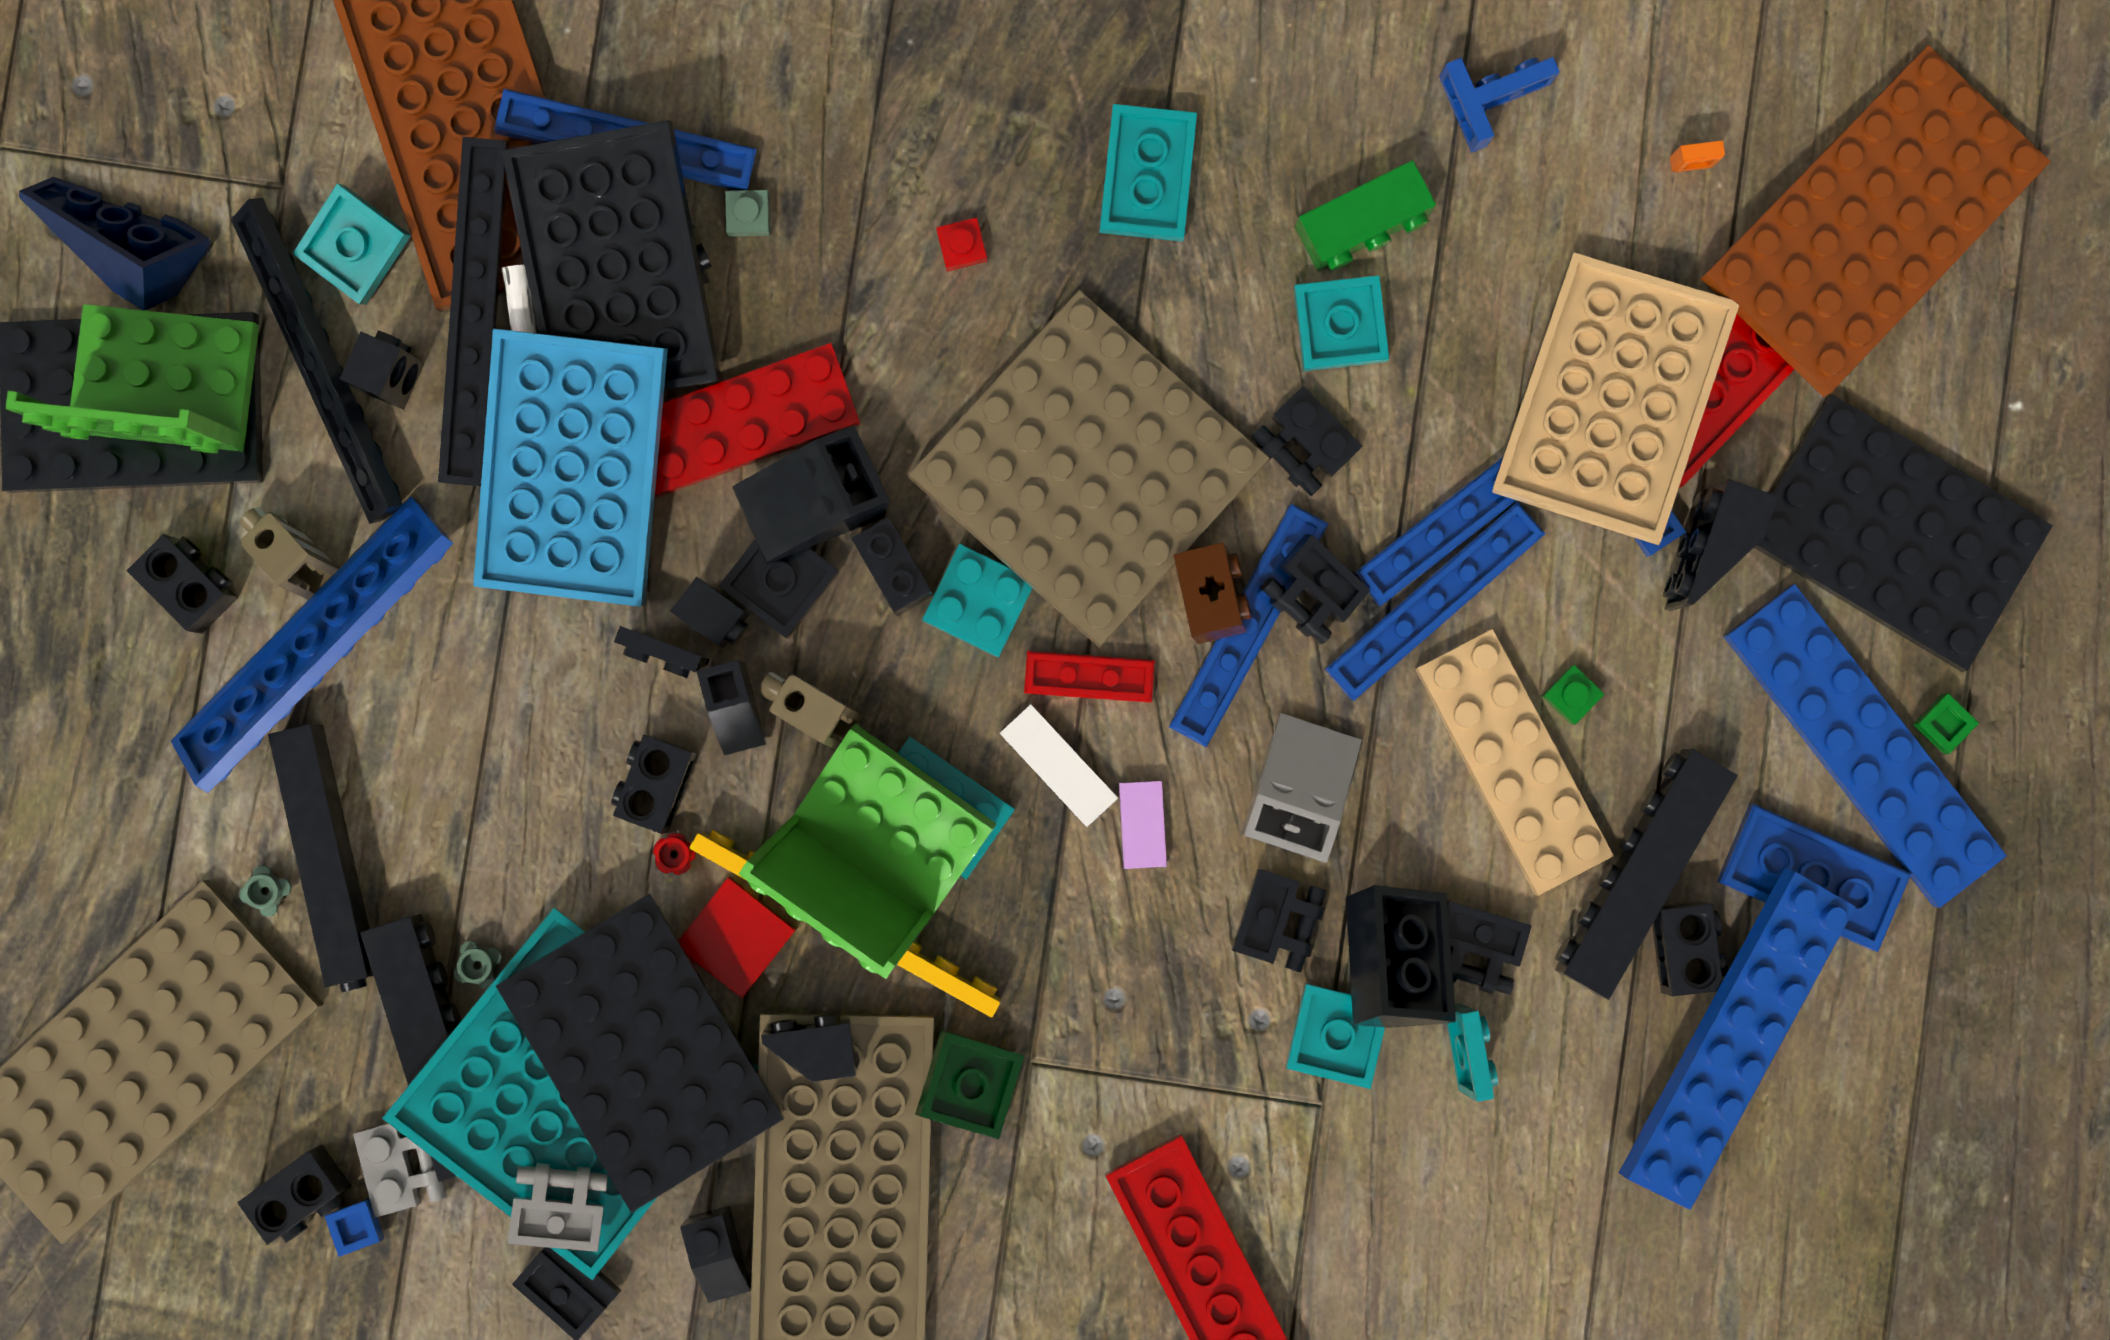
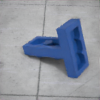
(1490, 92)

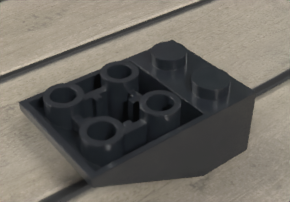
(812, 495)
(1725, 528)

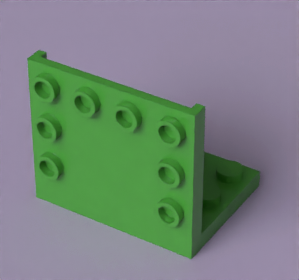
(155, 380)
(869, 852)

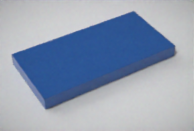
(1772, 842)

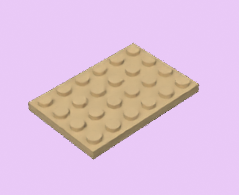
(1616, 398)

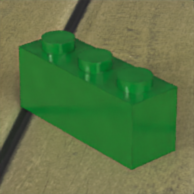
(1365, 217)

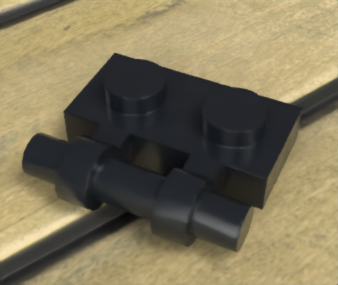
(1315, 432)
(1324, 579)
(1267, 915)
(1487, 936)

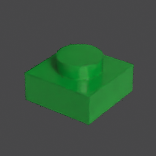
(1572, 695)
(1945, 723)

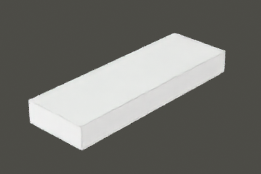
(1058, 765)

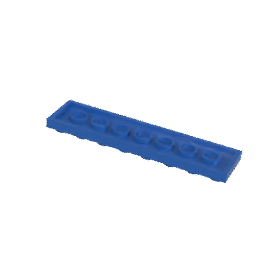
(310, 644)
(1865, 746)
(1737, 1039)

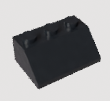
(1400, 957)

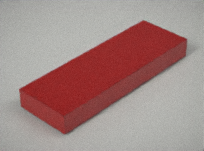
(1089, 676)

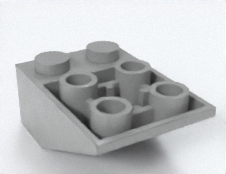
(1302, 788)

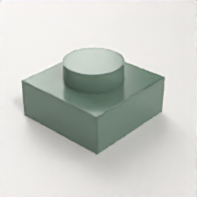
(747, 213)

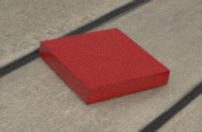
(736, 937)

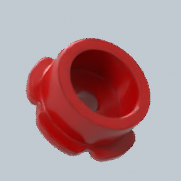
(663, 858)

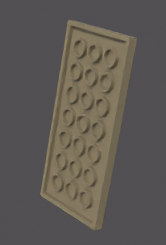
(142, 1058)
(844, 1191)

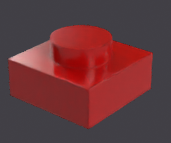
(961, 244)

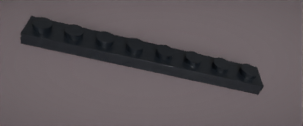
(472, 309)
(316, 360)

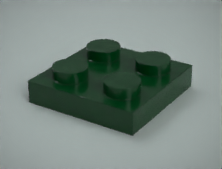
(969, 1085)

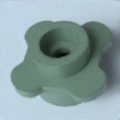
(253, 895)
(465, 967)

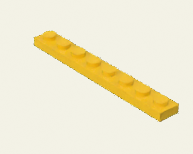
(939, 973)

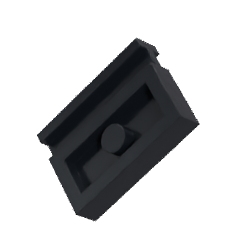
(642, 647)
(565, 1292)

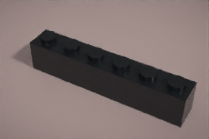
(1645, 872)
(412, 994)

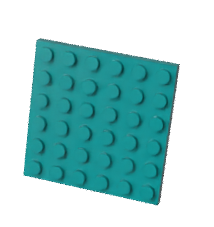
(493, 1107)

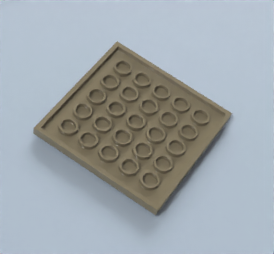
(1088, 468)

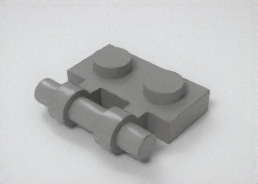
(390, 1172)
(557, 1222)

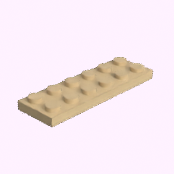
(1514, 762)

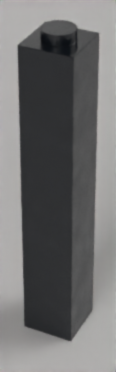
(322, 854)

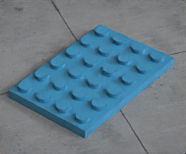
(569, 467)

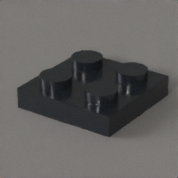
(780, 590)

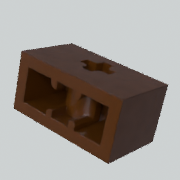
(1196, 574)

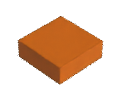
(1697, 156)

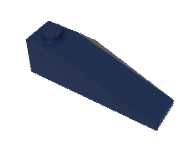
(129, 251)

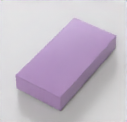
(1142, 824)

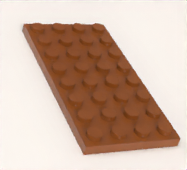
(429, 81)
(1876, 220)

